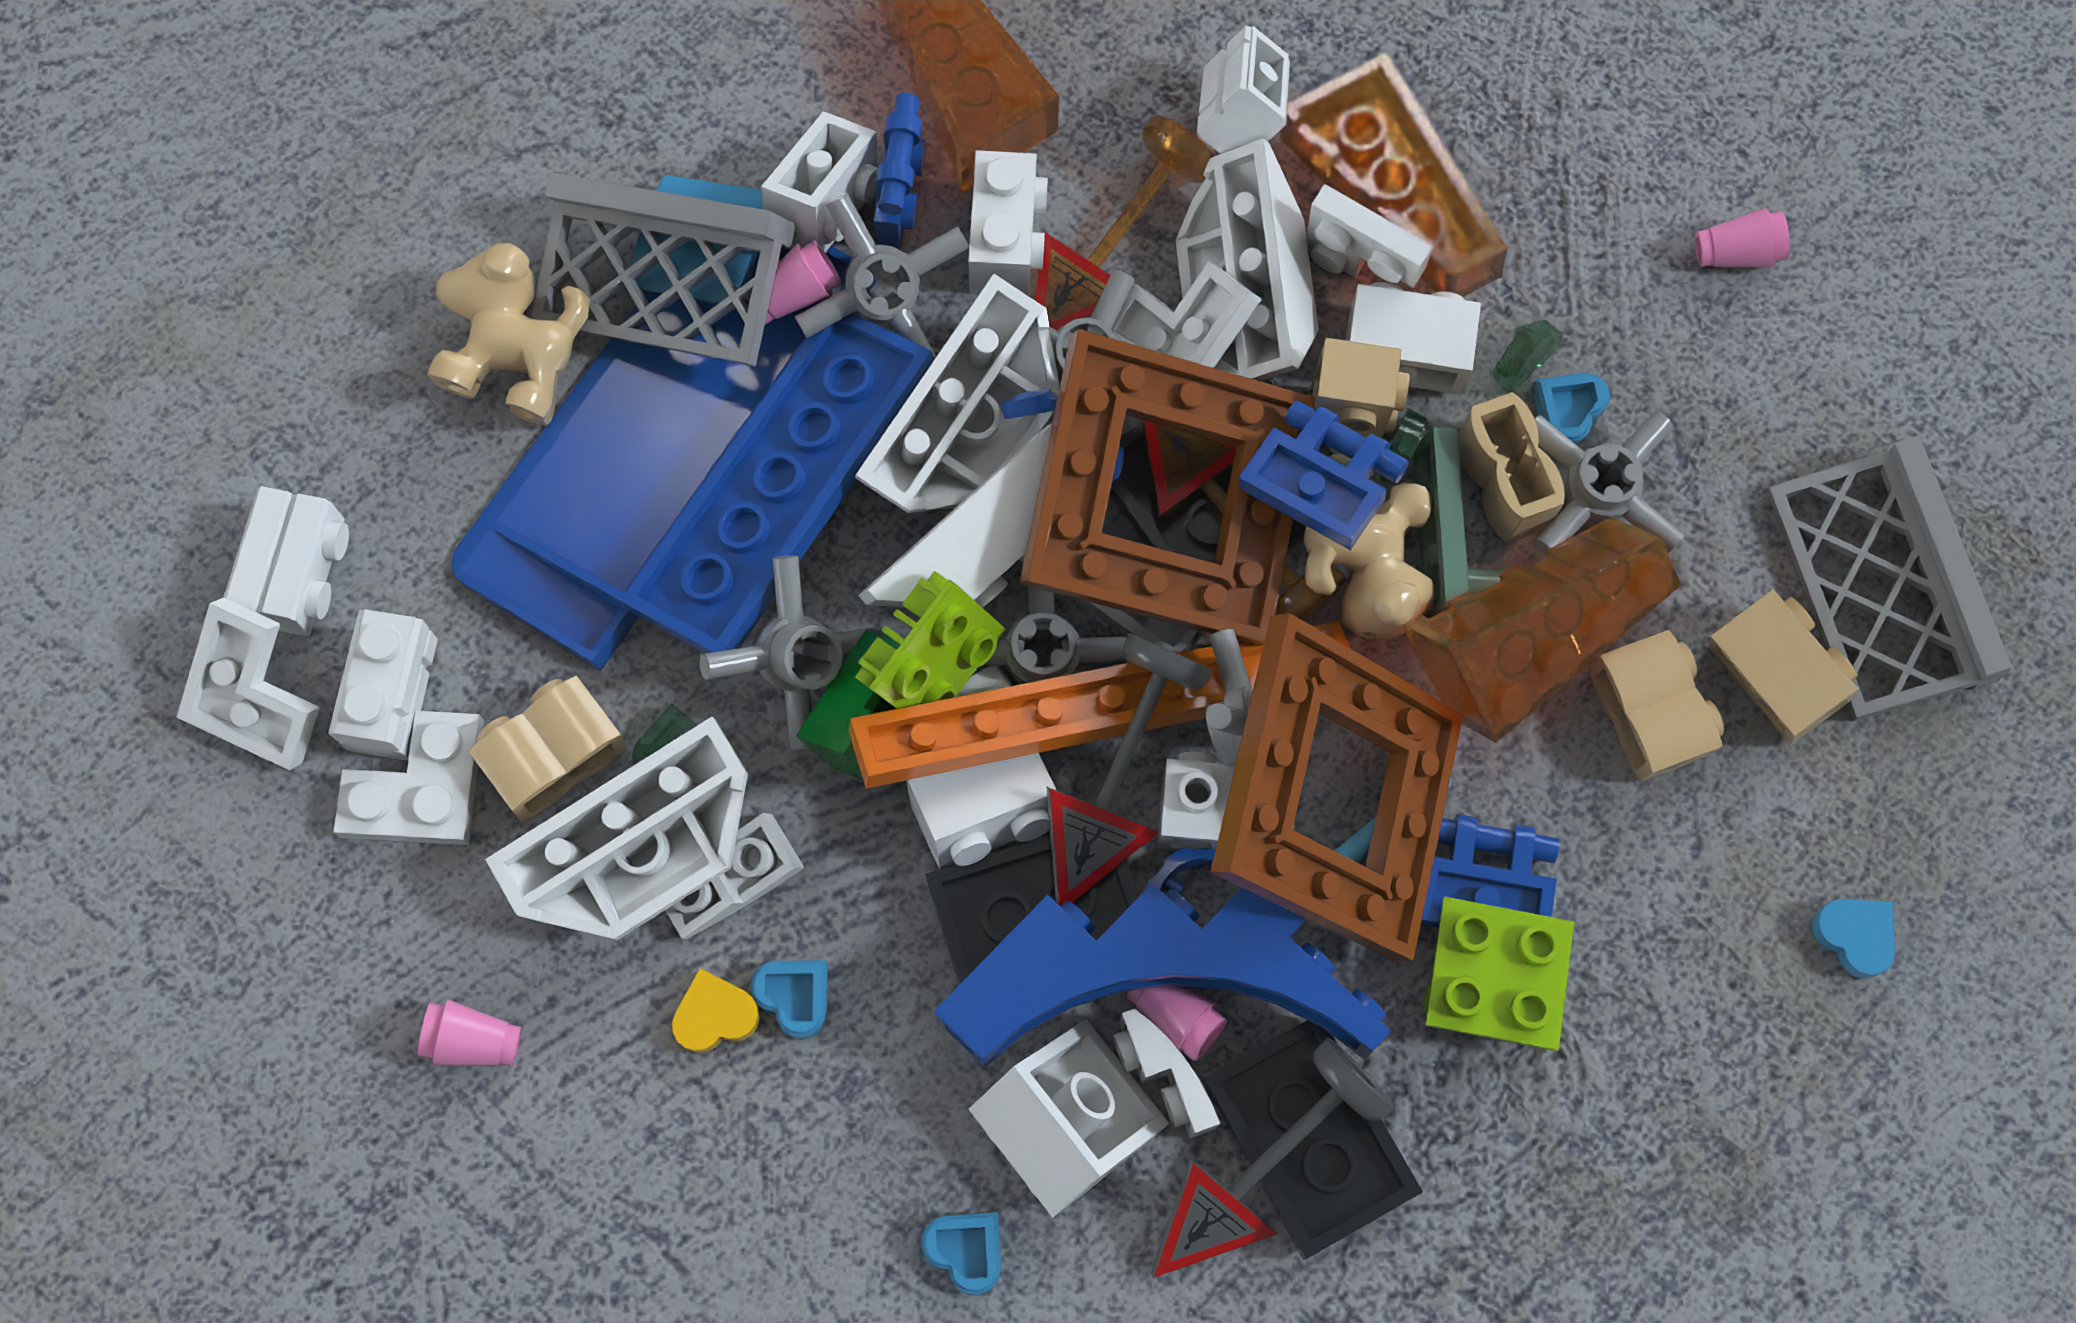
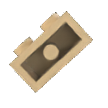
(1360, 385)
(1784, 665)

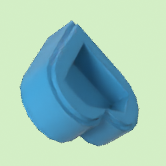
(1571, 402)
(1858, 933)
(794, 994)
(967, 1248)

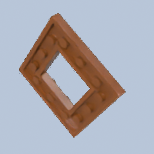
(1066, 541)
(1257, 848)

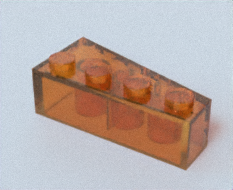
(972, 80)
(1382, 152)
(1541, 624)

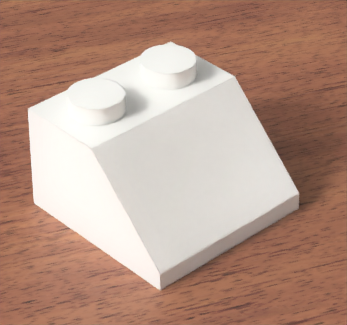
(1068, 1116)

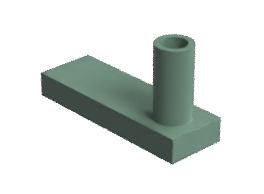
(1443, 535)

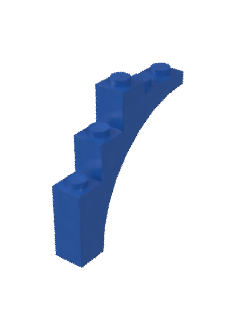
(1244, 949)

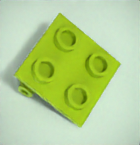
(938, 652)
(1499, 974)

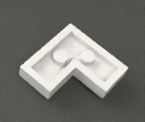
(1347, 235)
(1198, 327)
(228, 689)
(429, 800)

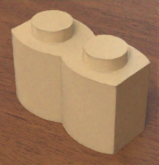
(1503, 458)
(1656, 705)
(547, 747)

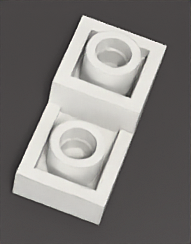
(758, 865)
(1153, 1055)

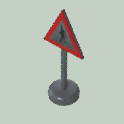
(1088, 837)
(1212, 1218)

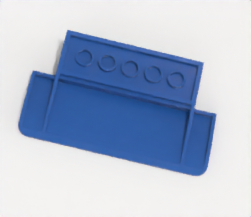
(685, 479)

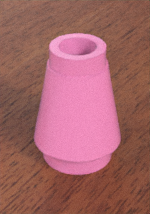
(1745, 241)
(801, 280)
(1183, 1016)
(466, 1037)

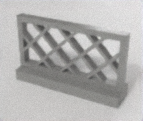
(683, 220)
(1939, 558)

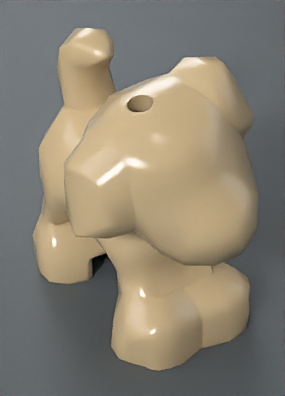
(493, 295)
(1383, 586)

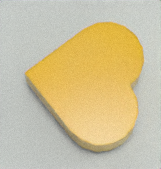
(714, 1013)

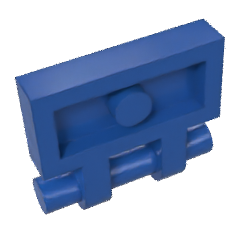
(895, 177)
(1316, 488)
(1488, 885)

